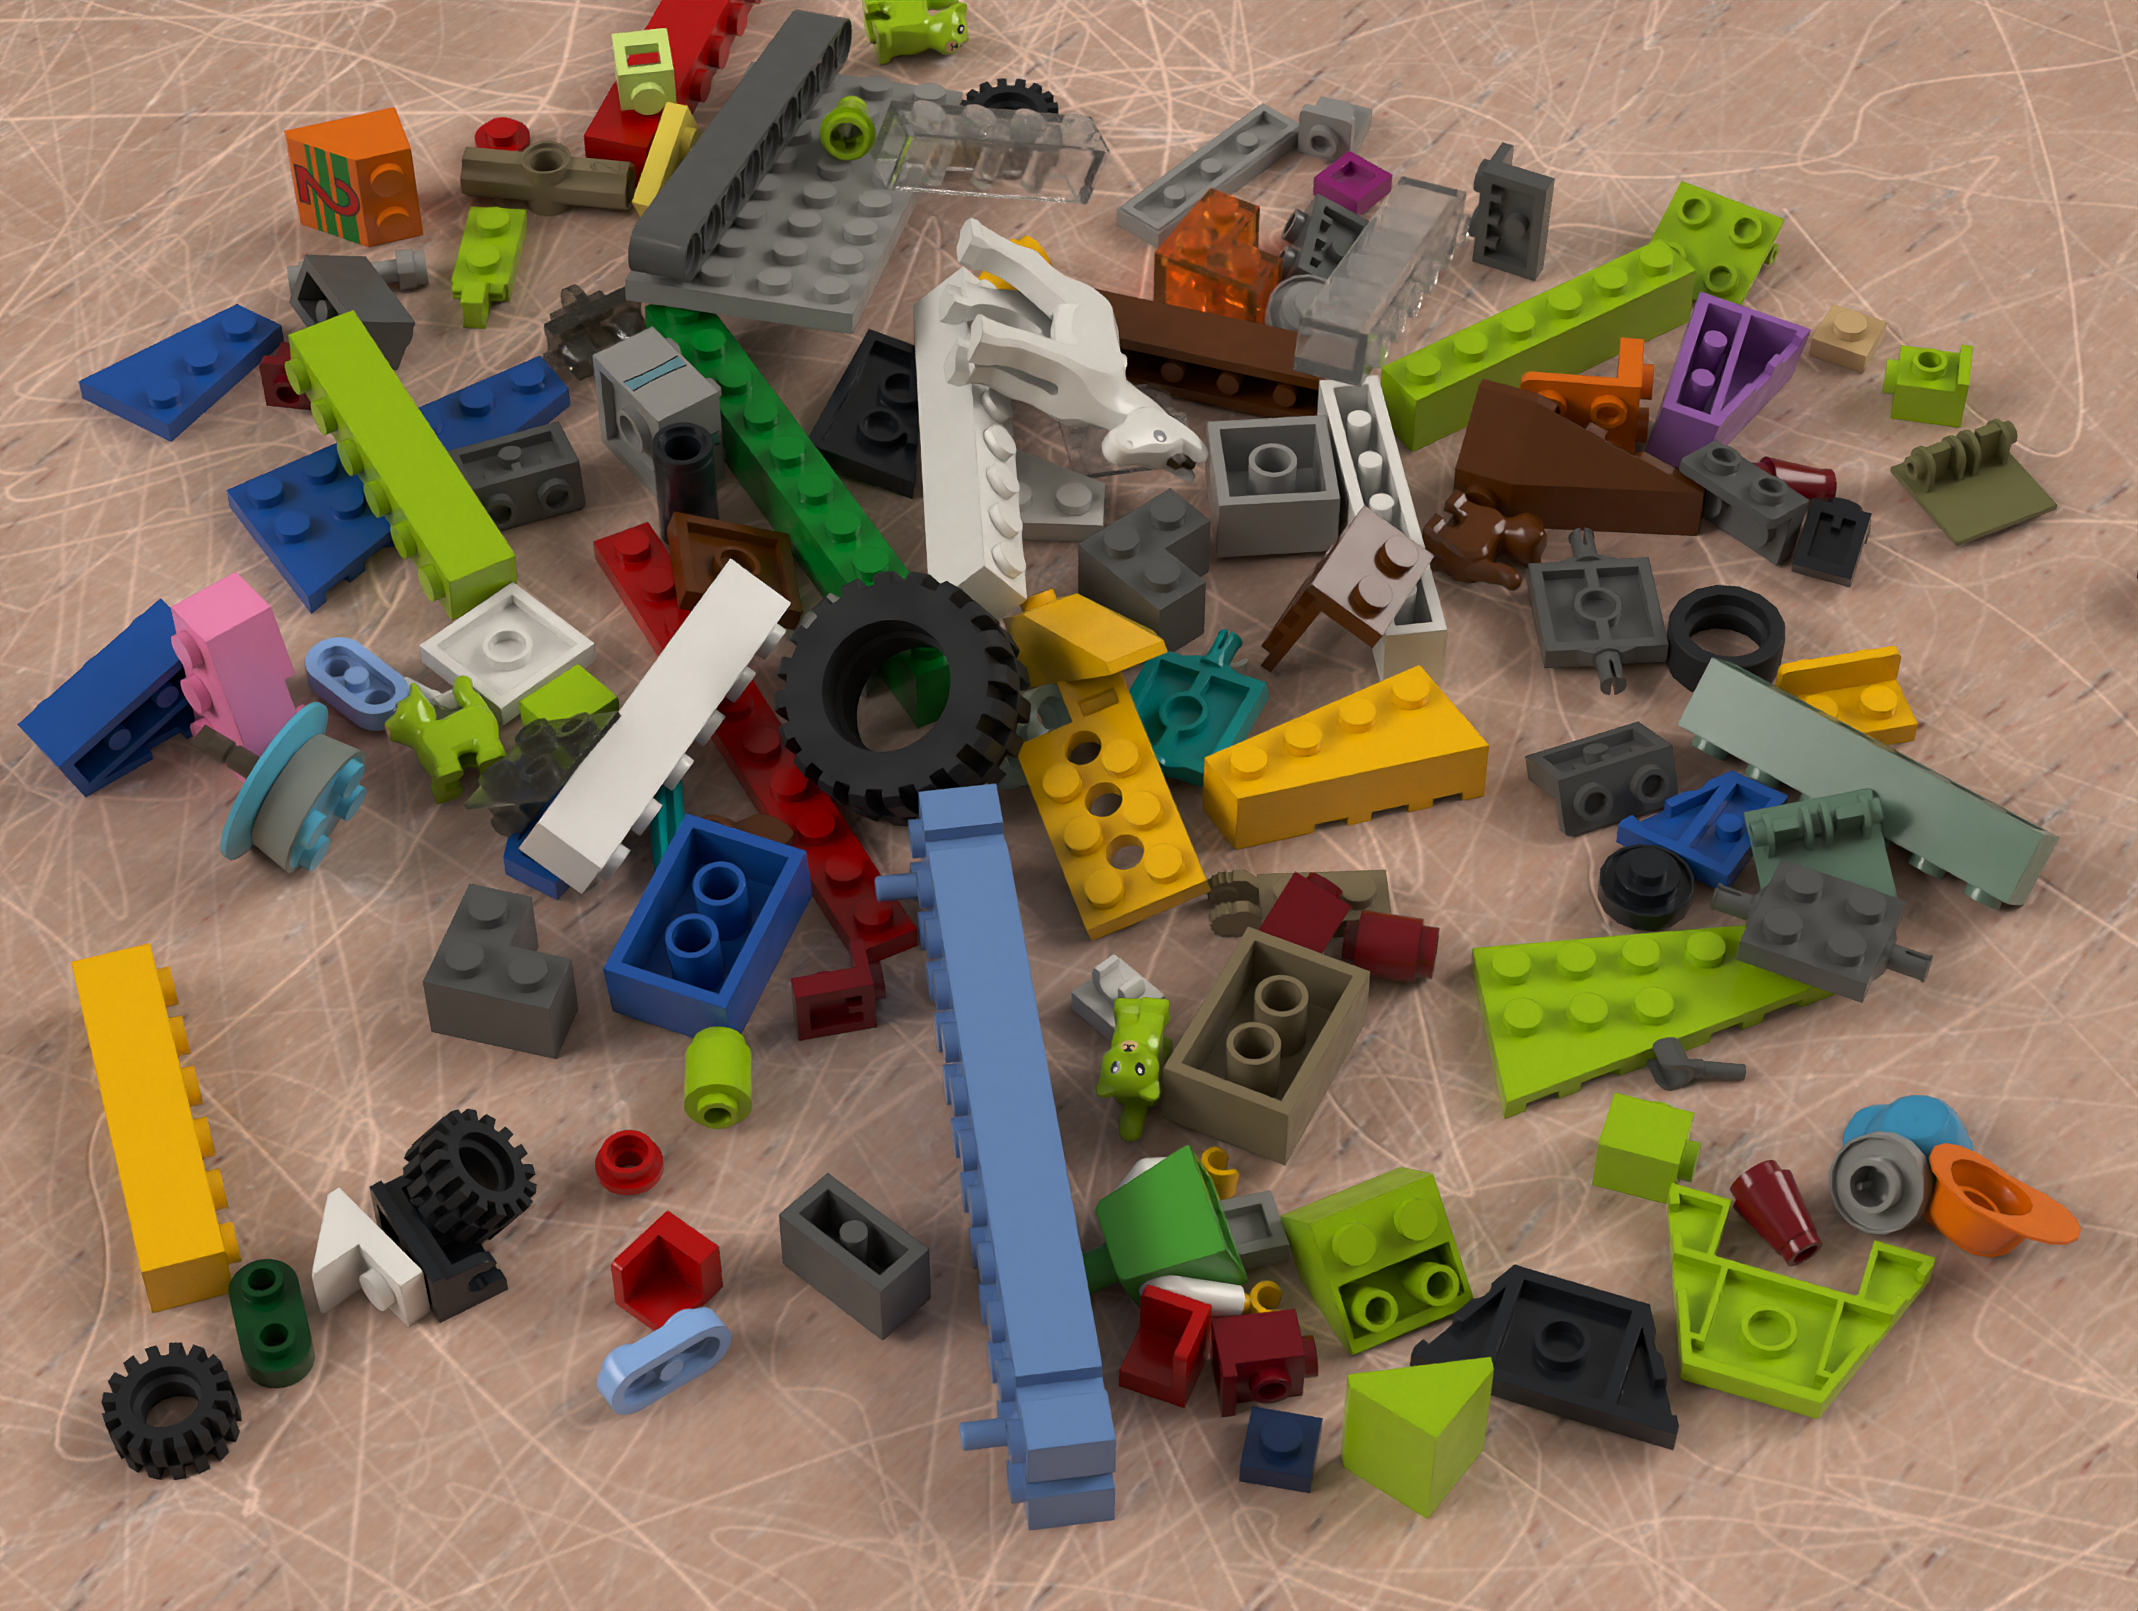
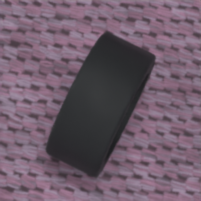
(1727, 609)

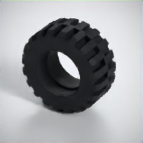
(842, 653)

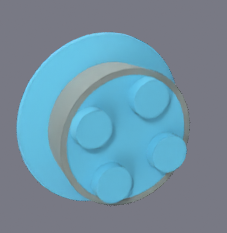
(289, 792)

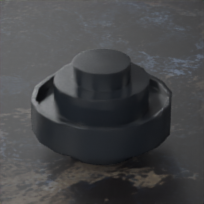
(1645, 887)

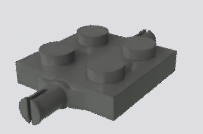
(1597, 612)
(1821, 931)

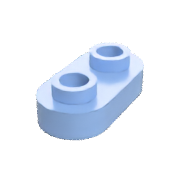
(366, 684)
(663, 1360)

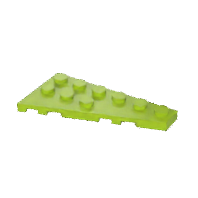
(1601, 1003)

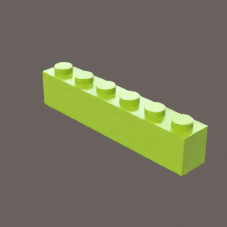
(1552, 332)
(401, 464)

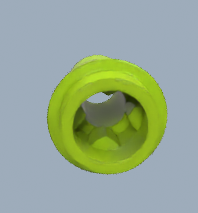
(848, 129)

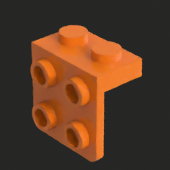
(1603, 400)

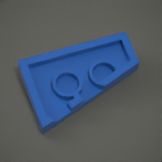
(185, 373)

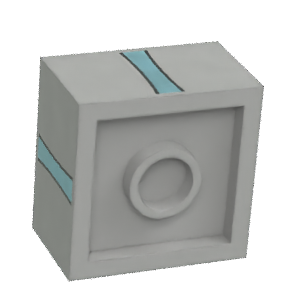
(645, 388)

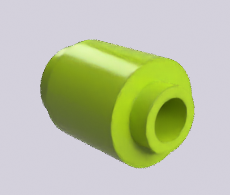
(718, 1078)

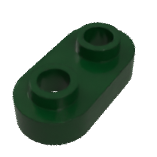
(269, 1318)

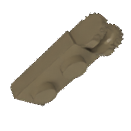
(1241, 892)

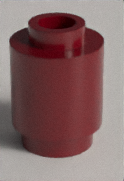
(1391, 946)

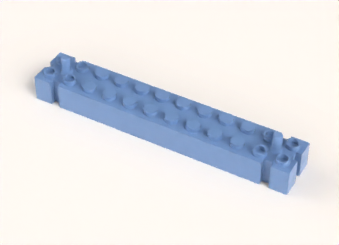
(1012, 1165)

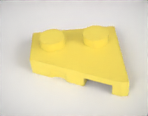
(671, 144)

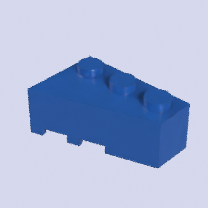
(115, 706)

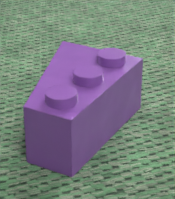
(1722, 376)

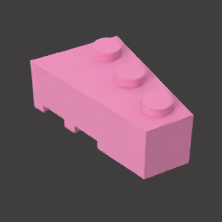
(234, 664)

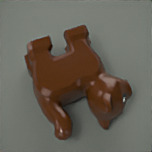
(1477, 537)

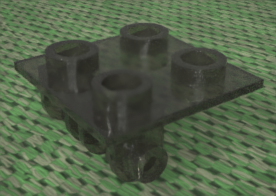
(537, 768)

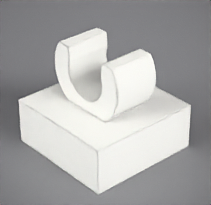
(1109, 981)

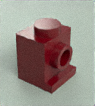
(1260, 1358)

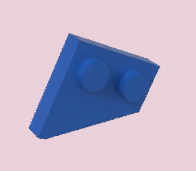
(1706, 826)

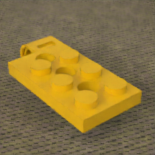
(1147, 817)

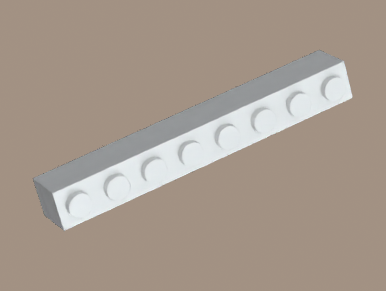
(967, 469)

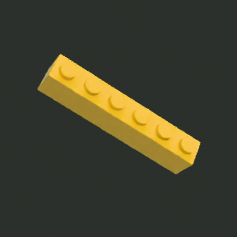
(152, 1128)

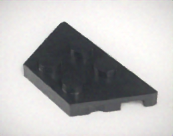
(1565, 1353)

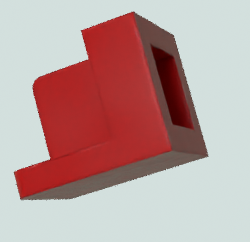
(666, 1272)
(1168, 1346)

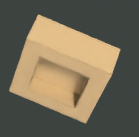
(1847, 338)

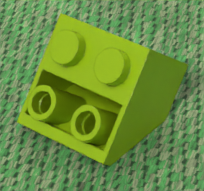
(1379, 1257)

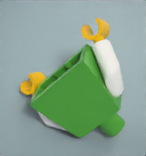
(1172, 1233)

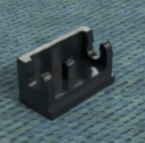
(454, 1271)

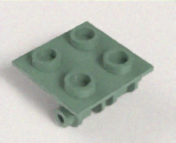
(1827, 834)

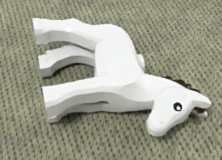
(1057, 353)

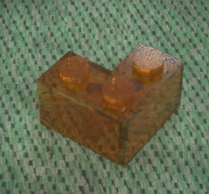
(1215, 261)

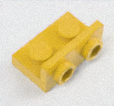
(1855, 689)

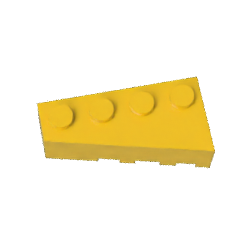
(1344, 761)

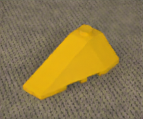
(1077, 639)

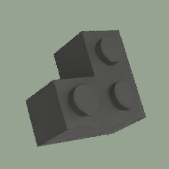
(1152, 568)
(494, 983)

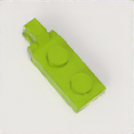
(488, 261)

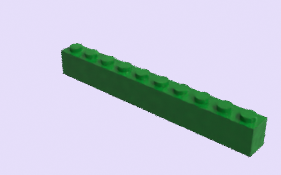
(800, 492)

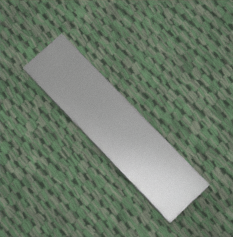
(1221, 164)

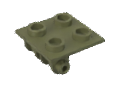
(1973, 483)

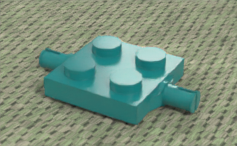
(1196, 706)

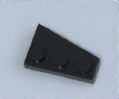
(873, 416)

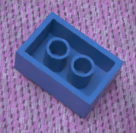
(708, 929)

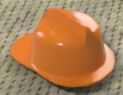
(1990, 1210)

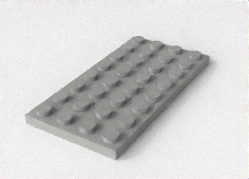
(811, 230)

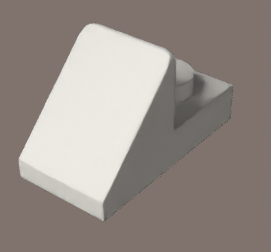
(359, 1255)

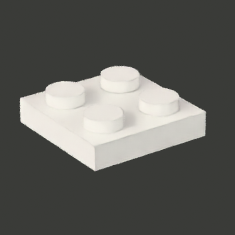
(507, 649)

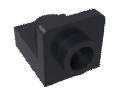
(1832, 540)

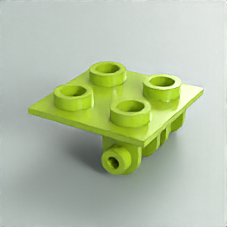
(1719, 240)

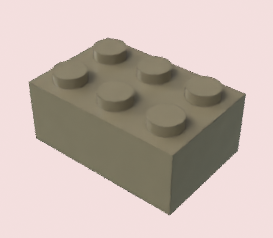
(1265, 1045)

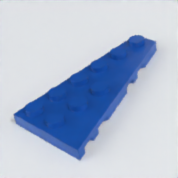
(316, 515)

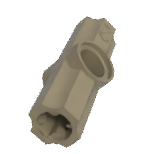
(548, 178)

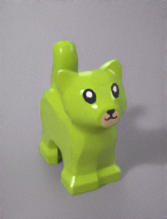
(909, 29)
(447, 744)
(1136, 1061)

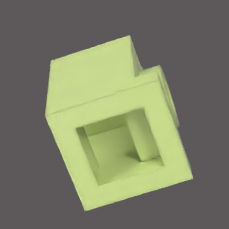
(644, 85)

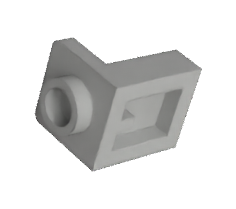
(1332, 128)

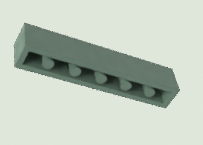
(1822, 757)

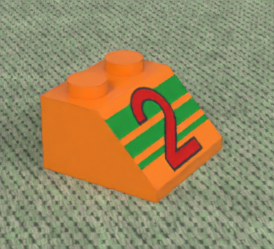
(356, 178)

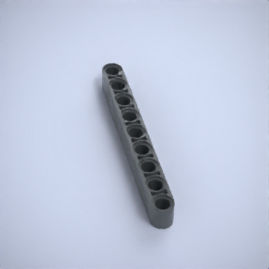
(739, 146)

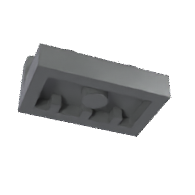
(1511, 215)
(1318, 238)
(523, 475)
(1747, 501)
(1606, 776)

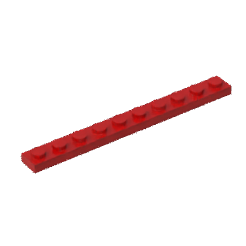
(755, 753)

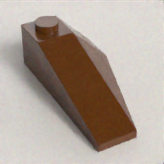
(1542, 464)

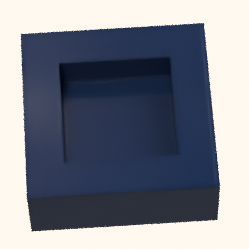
(1280, 1449)

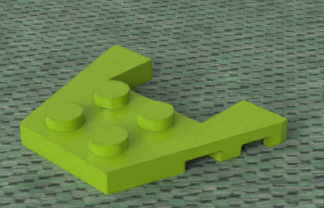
(1769, 1331)

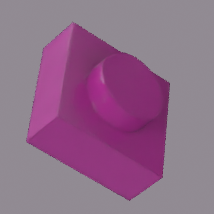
(1353, 183)

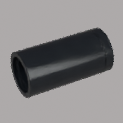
(684, 473)

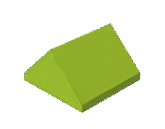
(1416, 1428)

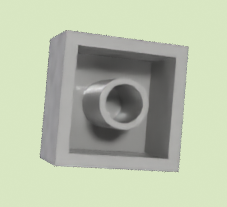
(1272, 486)

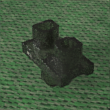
(587, 326)

